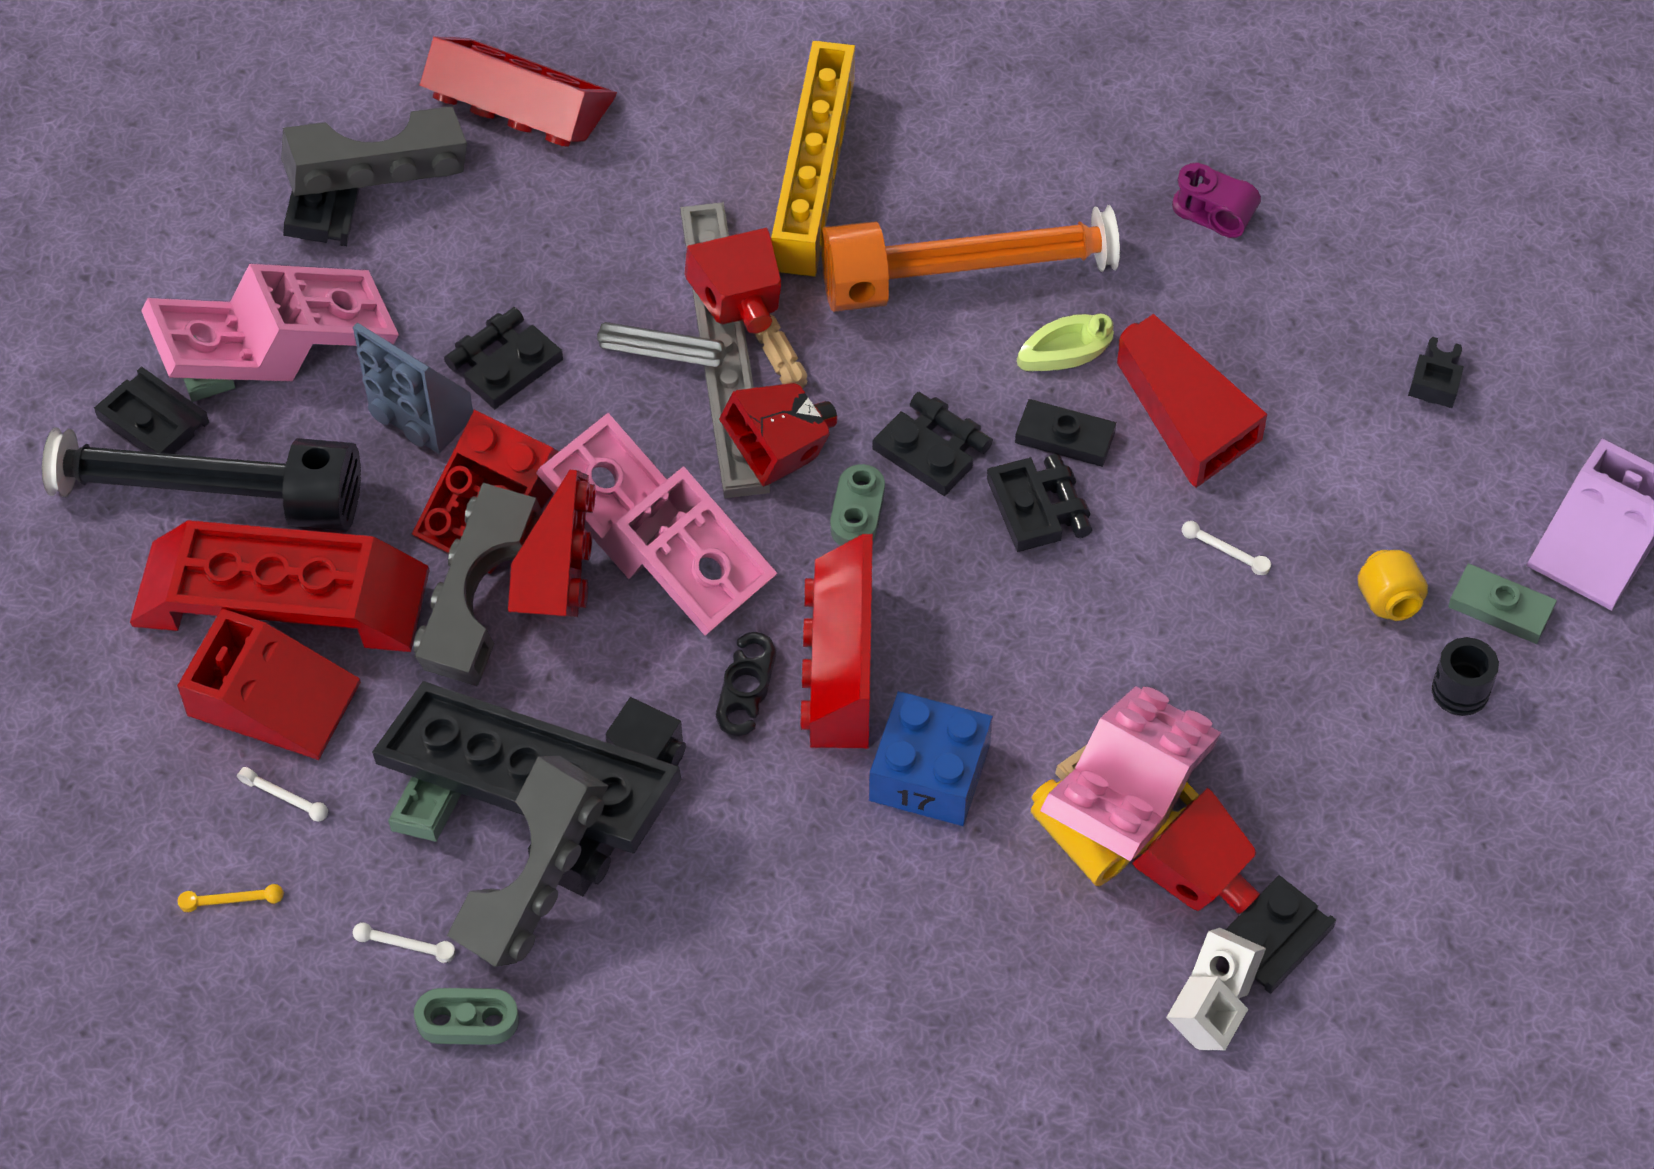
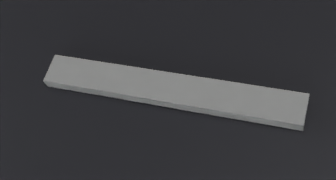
(700, 225)

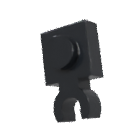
(1437, 375)

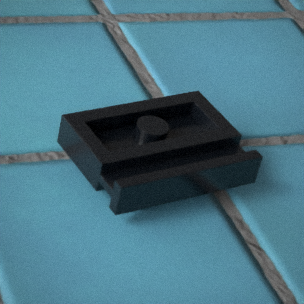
(321, 216)
(151, 414)
(1286, 926)

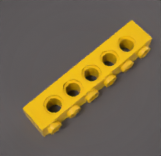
(813, 157)

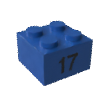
(930, 758)

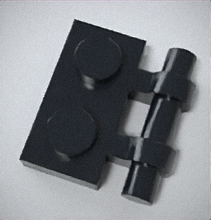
(509, 368)
(924, 453)
(1026, 506)

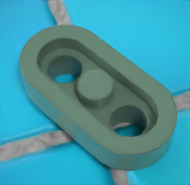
(857, 502)
(468, 1012)

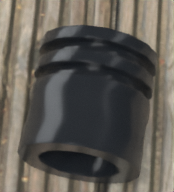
(1465, 676)

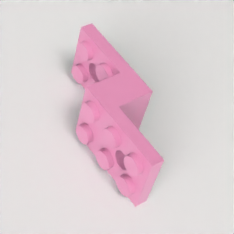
(266, 323)
(662, 525)
(1132, 771)

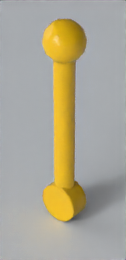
(189, 901)

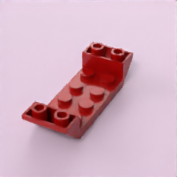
(283, 579)

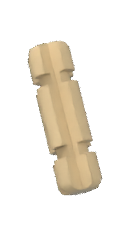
(782, 355)

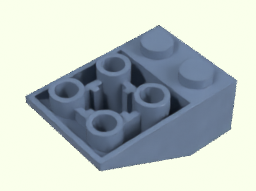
(410, 393)

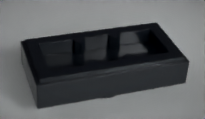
(1065, 432)

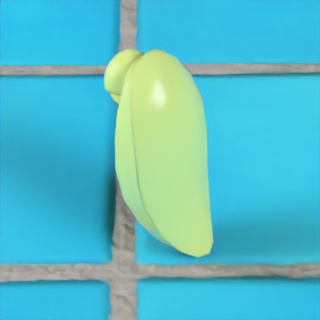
(1066, 343)

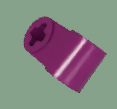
(1217, 202)

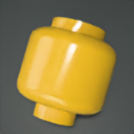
(1392, 584)

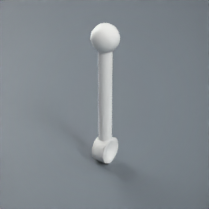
(1260, 564)
(317, 811)
(443, 951)

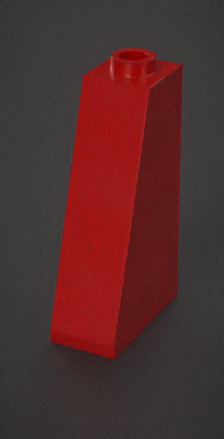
(1188, 400)

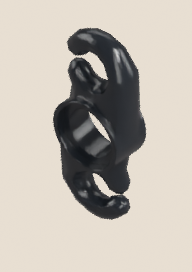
(734, 700)

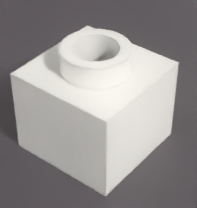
(1241, 954)
(1207, 1013)

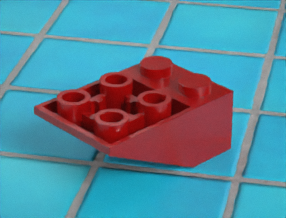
(484, 454)
(549, 563)
(266, 686)

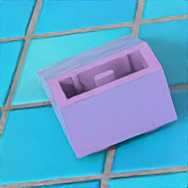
(1601, 527)

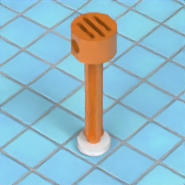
(860, 264)

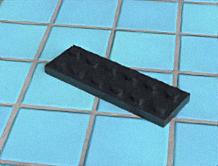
(493, 749)

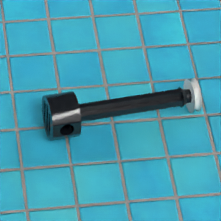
(316, 482)

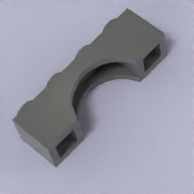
(326, 161)
(494, 533)
(558, 808)

